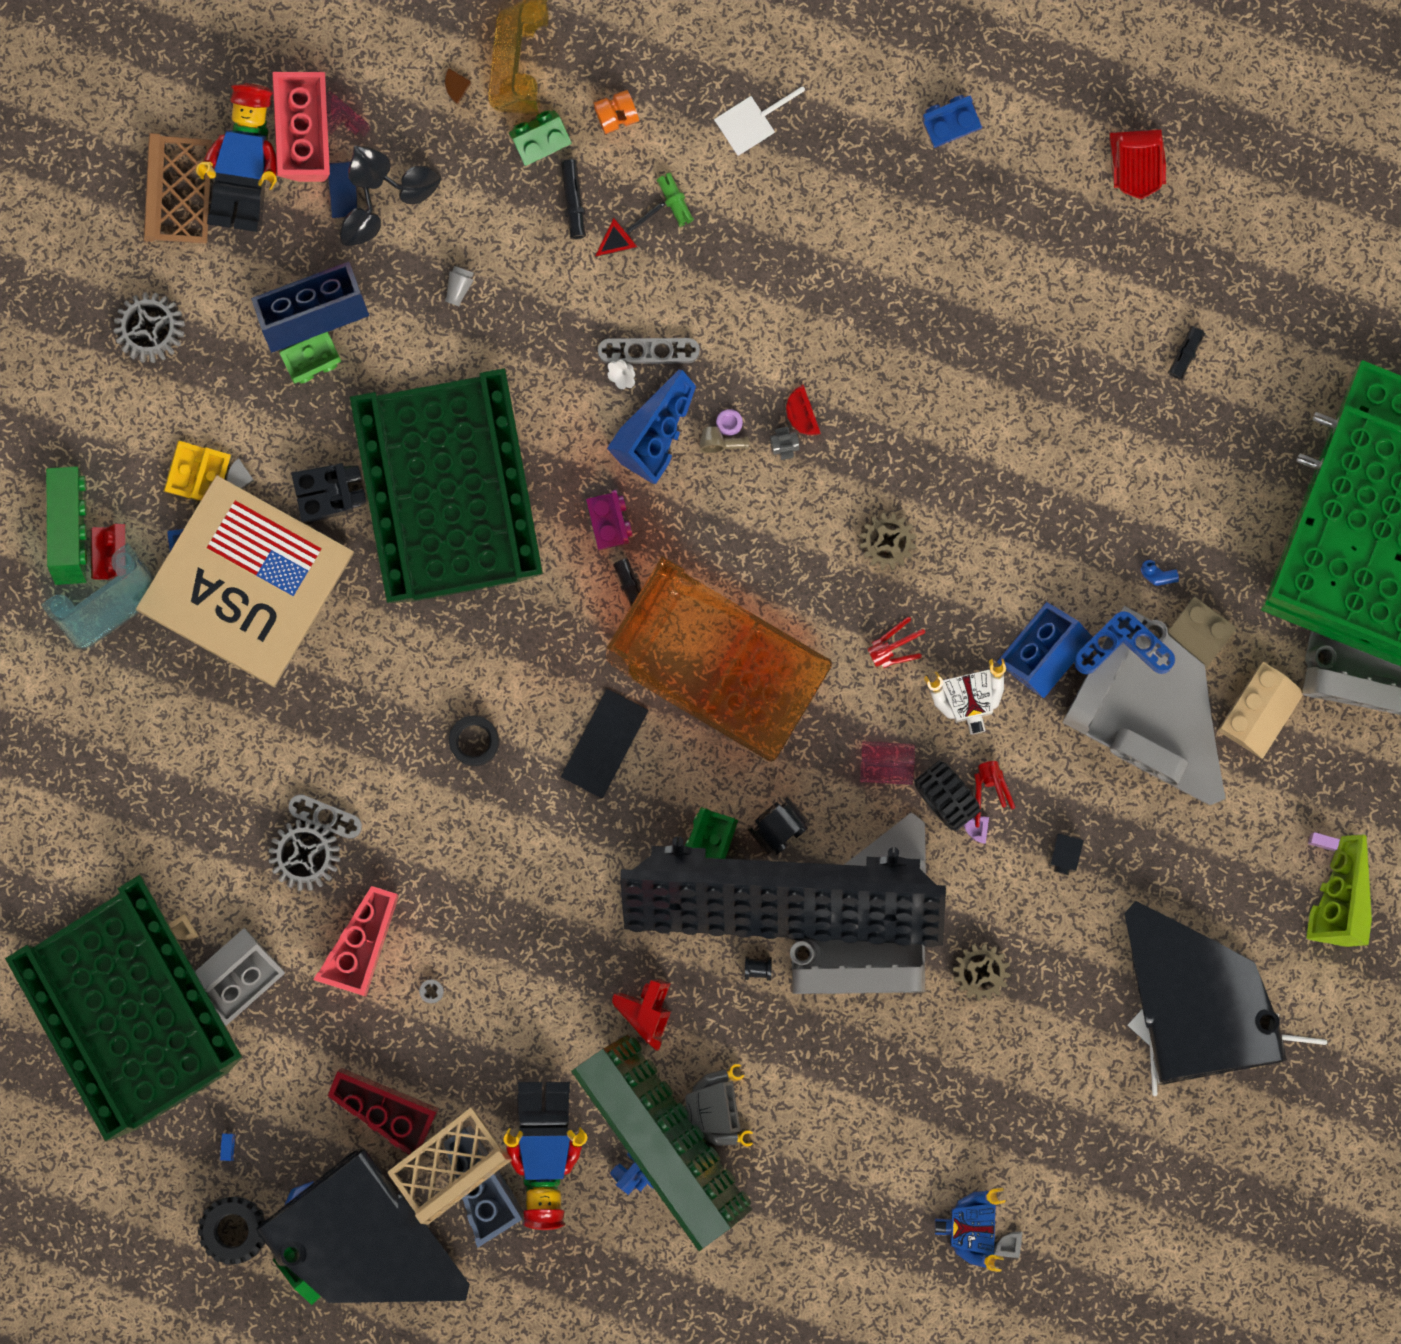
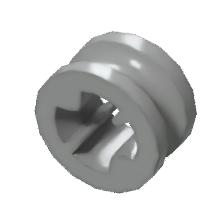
(423, 991)

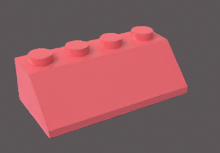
(301, 126)

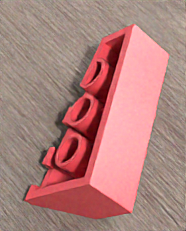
(360, 944)

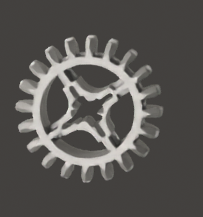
(159, 322)
(293, 834)

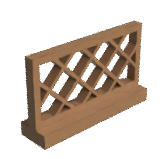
(154, 193)

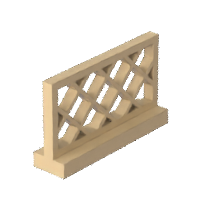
(463, 1184)

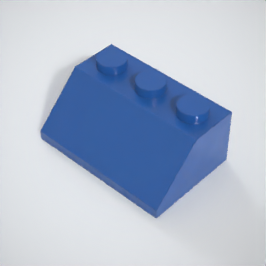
(1045, 649)

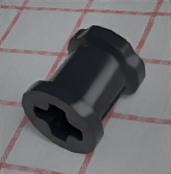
(758, 968)

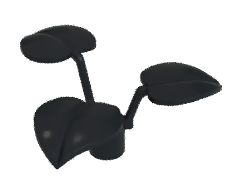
(368, 171)

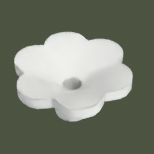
(622, 374)

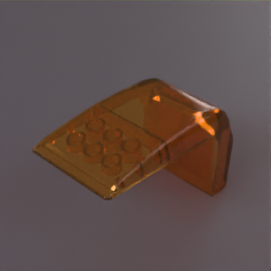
(716, 660)

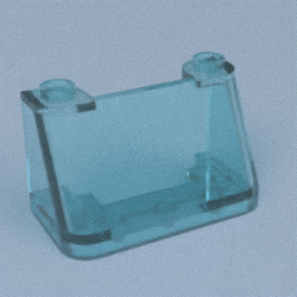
(107, 606)

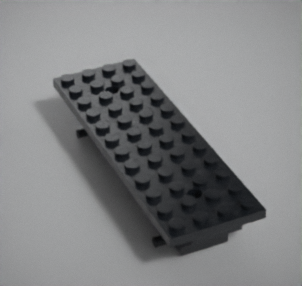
(793, 900)

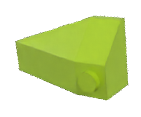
(1345, 906)

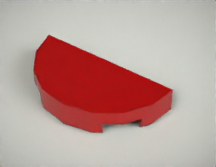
(800, 412)

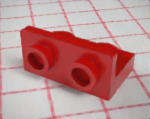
(104, 544)

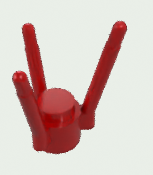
(883, 652)
(991, 776)

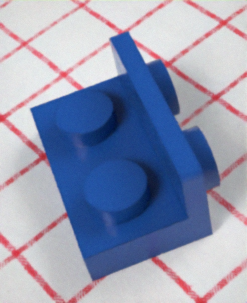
(951, 120)

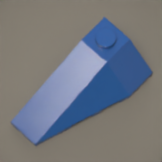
(647, 435)

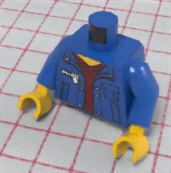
(973, 1228)

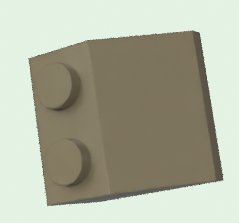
(1201, 631)

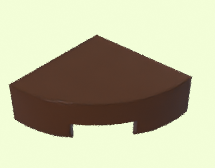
(456, 86)

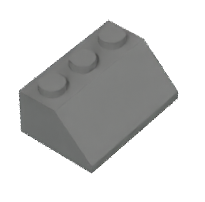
(238, 975)

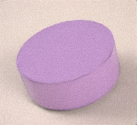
(729, 422)

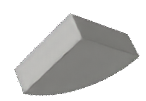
(239, 475)
(1009, 1245)

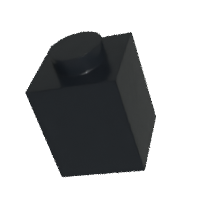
(1065, 854)

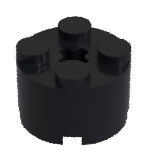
(778, 825)

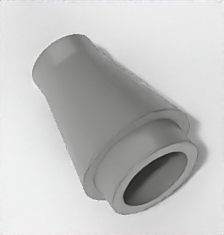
(458, 285)

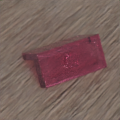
(887, 763)

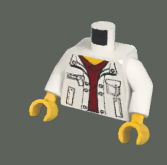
(969, 695)

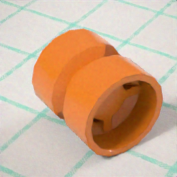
(609, 118)

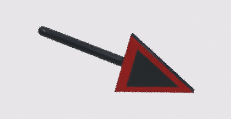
(618, 239)

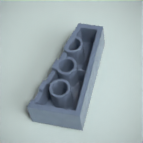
(491, 1204)

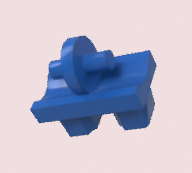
(630, 1178)

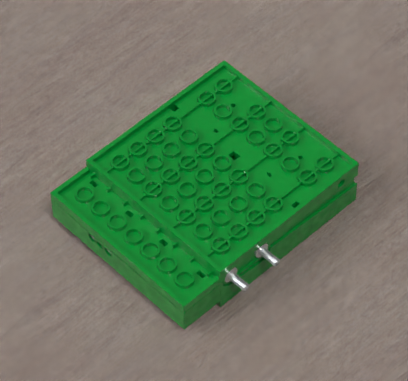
(1346, 541)

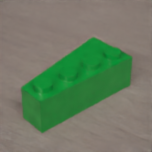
(66, 525)

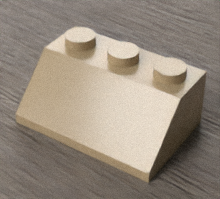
(1261, 710)

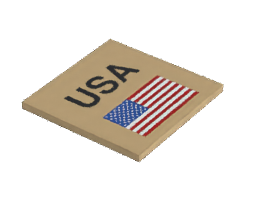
(245, 581)

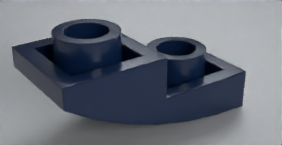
(341, 190)

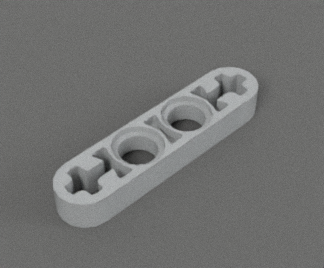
(649, 346)

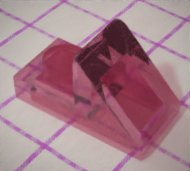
(339, 112)

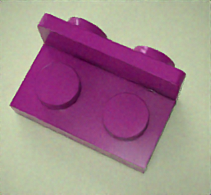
(608, 520)

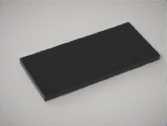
(604, 743)

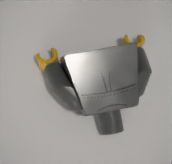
(715, 1109)

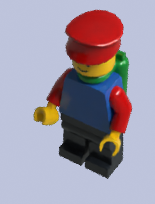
(242, 162)
(543, 1150)

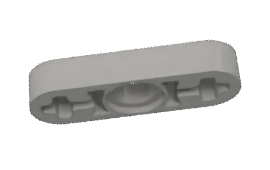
(310, 803)

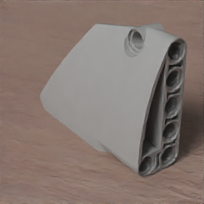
(1153, 717)
(864, 966)

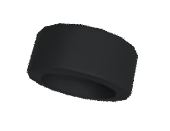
(470, 721)

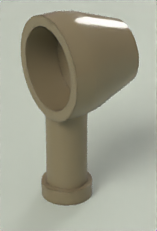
(713, 437)

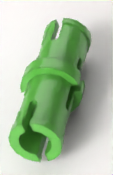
(675, 199)

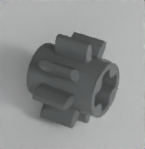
(784, 443)

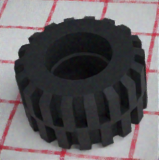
(947, 795)
(209, 1230)

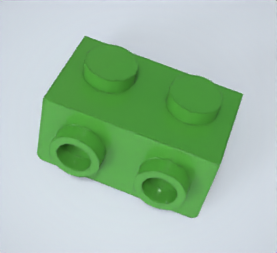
(310, 357)

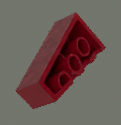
(385, 1110)

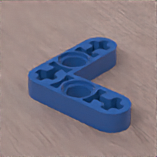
(1121, 636)

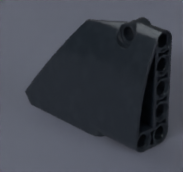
(1199, 1001)
(361, 1240)

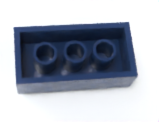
(310, 307)

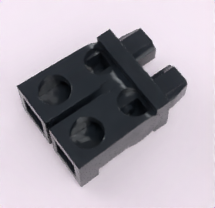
(331, 492)

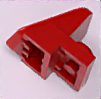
(1138, 162)
(647, 1015)

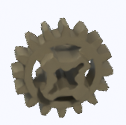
(881, 530)
(992, 978)

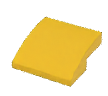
(194, 470)

